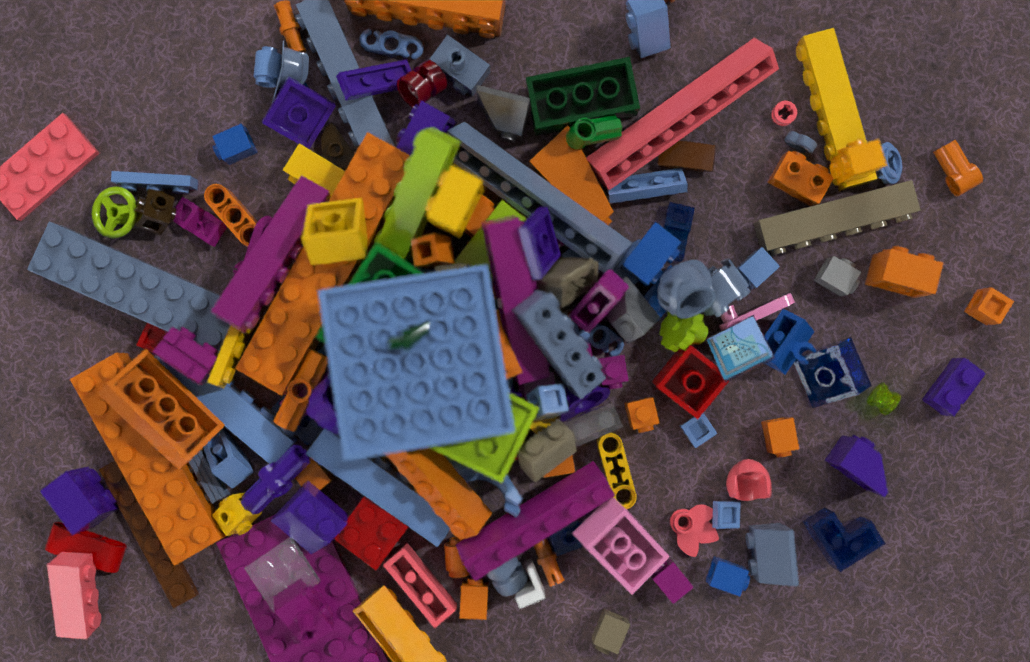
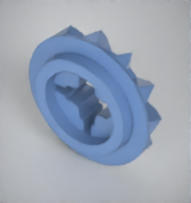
(893, 170)

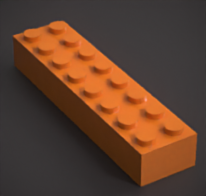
(166, 495)

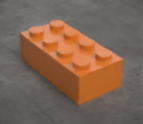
(161, 409)

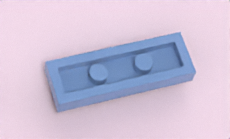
(131, 180)
(649, 185)

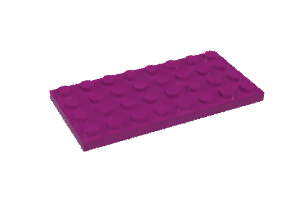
(348, 640)

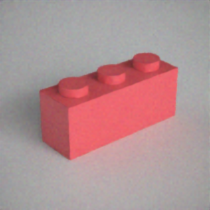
(420, 585)
(74, 595)

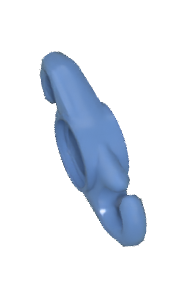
(404, 41)
(608, 337)

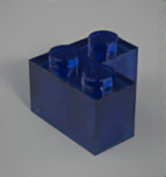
(842, 544)

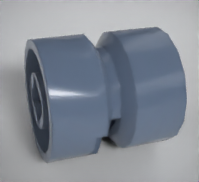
(509, 577)

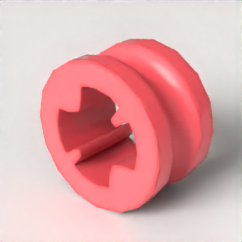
(791, 108)

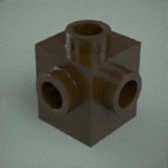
(155, 211)

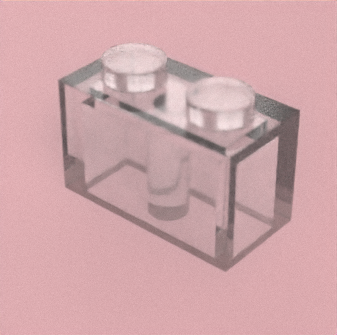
(594, 423)

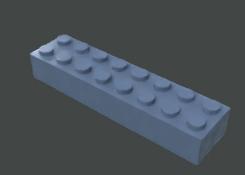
(127, 284)

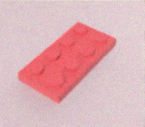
(43, 166)

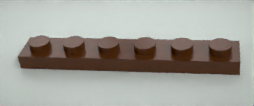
(173, 579)

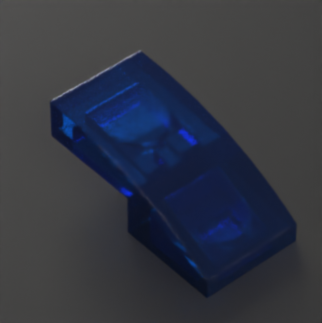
(679, 223)

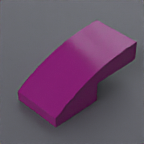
(199, 222)

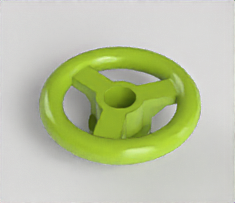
(116, 213)

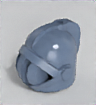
(686, 289)

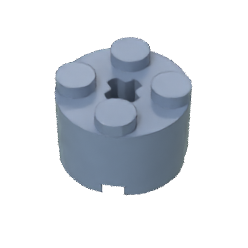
(728, 286)

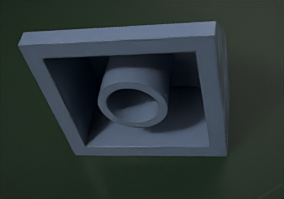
(772, 554)

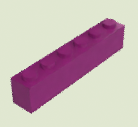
(269, 258)
(512, 286)
(536, 521)

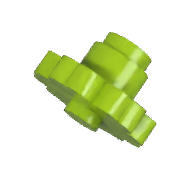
(682, 332)

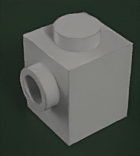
(838, 276)

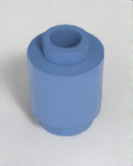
(267, 67)

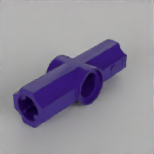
(275, 479)

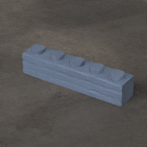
(212, 485)

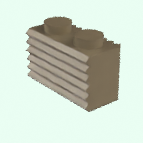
(546, 450)

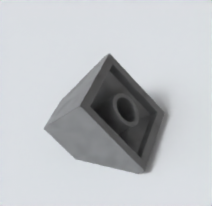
(505, 112)
(632, 314)

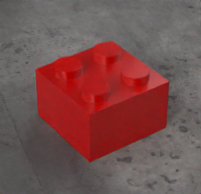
(690, 380)
(371, 532)

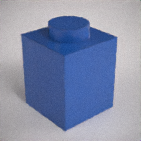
(234, 144)
(727, 576)

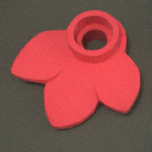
(696, 530)

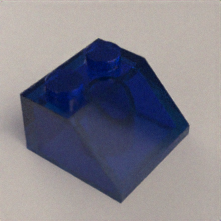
(833, 373)

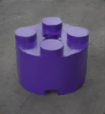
(323, 406)

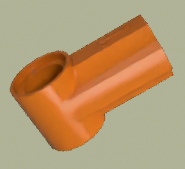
(960, 173)

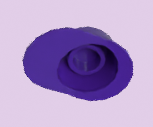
(577, 405)

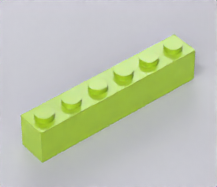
(423, 169)

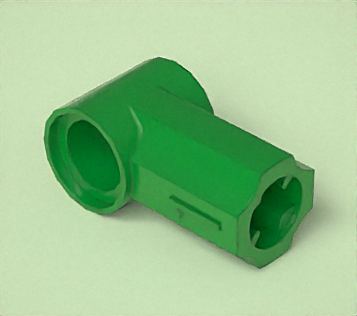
(594, 130)

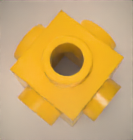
(233, 517)

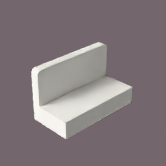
(533, 590)

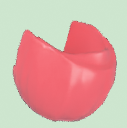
(749, 481)

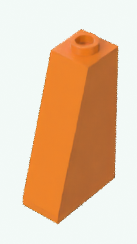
(572, 175)

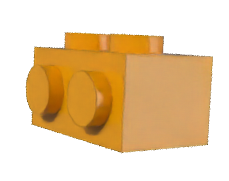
(857, 161)

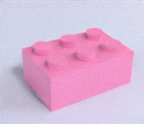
(621, 544)

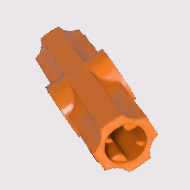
(295, 406)

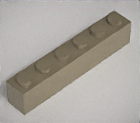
(837, 216)

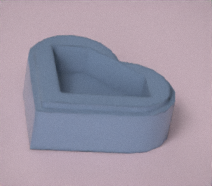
(801, 143)

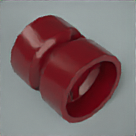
(422, 83)

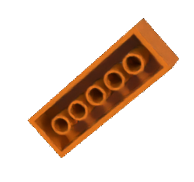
(460, 15)

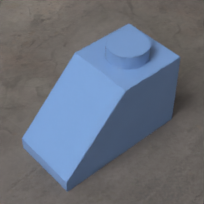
(227, 459)

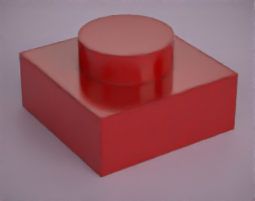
(151, 337)

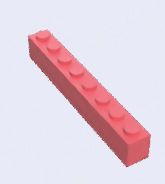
(683, 112)

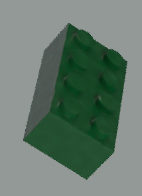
(582, 92)

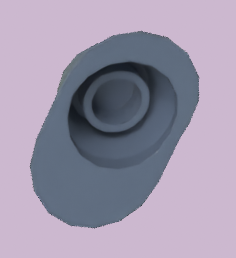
(294, 65)

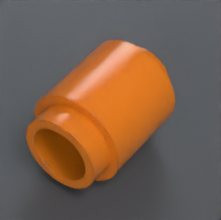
(453, 560)

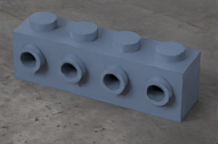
(559, 343)

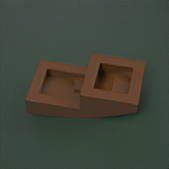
(689, 156)

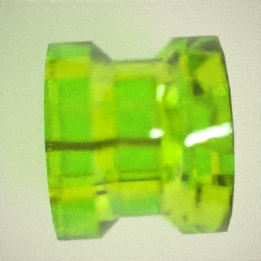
(884, 399)

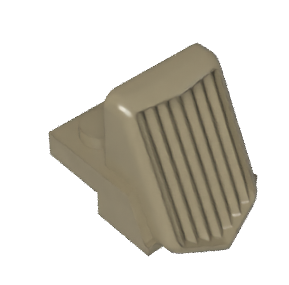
(569, 281)

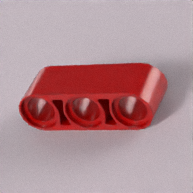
(105, 551)

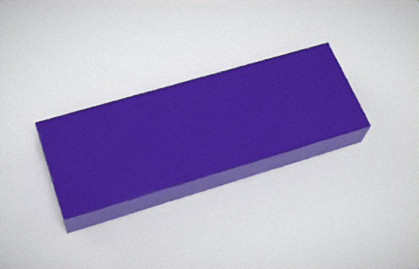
(372, 79)

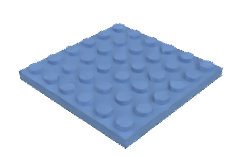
(436, 392)

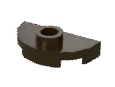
(335, 147)

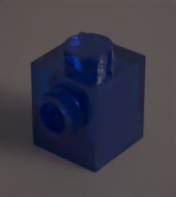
(564, 541)

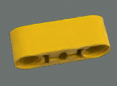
(621, 462)

